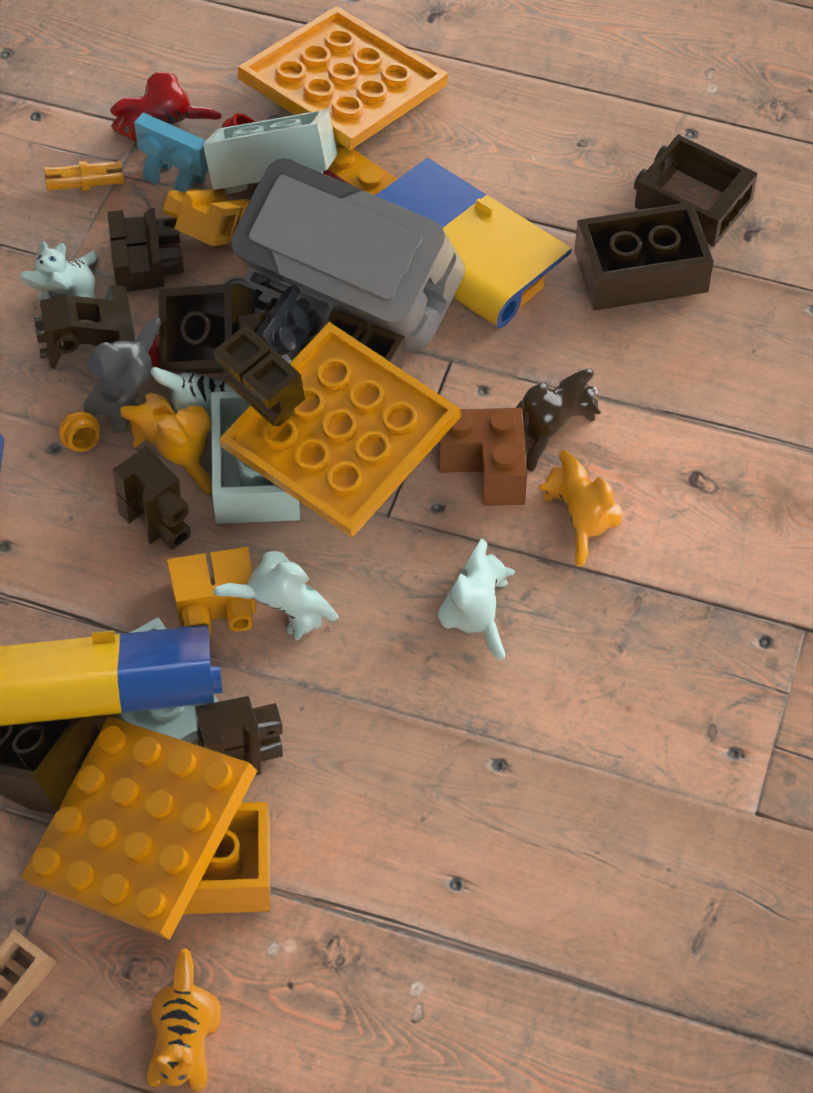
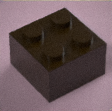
(198, 322)

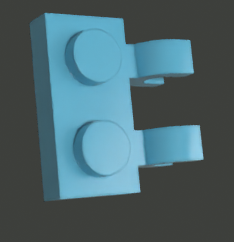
(169, 147)

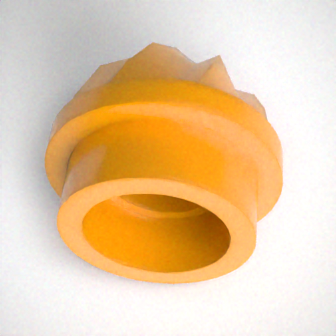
(79, 431)

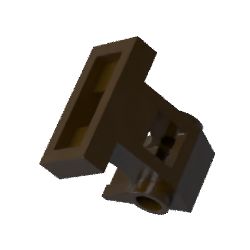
(64, 332)

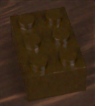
(643, 256)

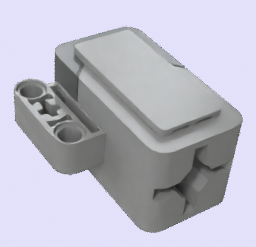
(345, 253)

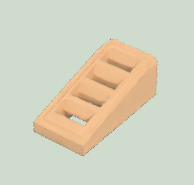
(30, 978)

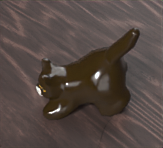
(548, 409)

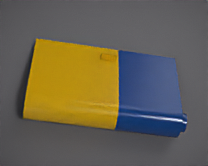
(107, 675)

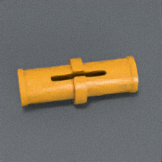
(83, 175)

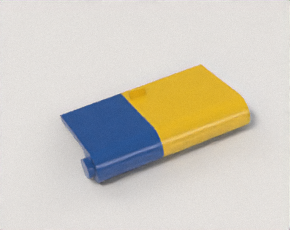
(496, 244)

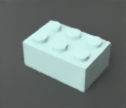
(244, 151)
(237, 489)

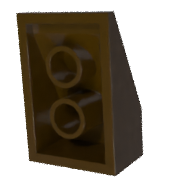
(43, 760)

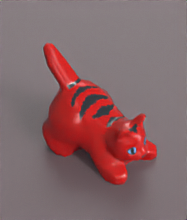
(162, 100)

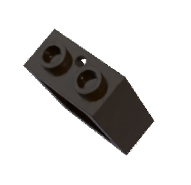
(706, 166)

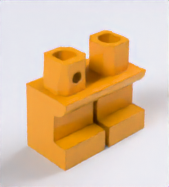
(205, 214)
(195, 594)

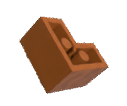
(490, 444)

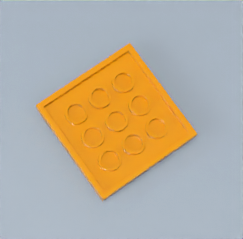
(345, 69)
(350, 436)
(139, 826)

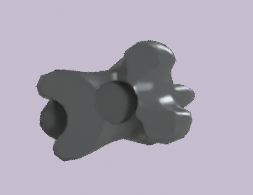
(122, 372)

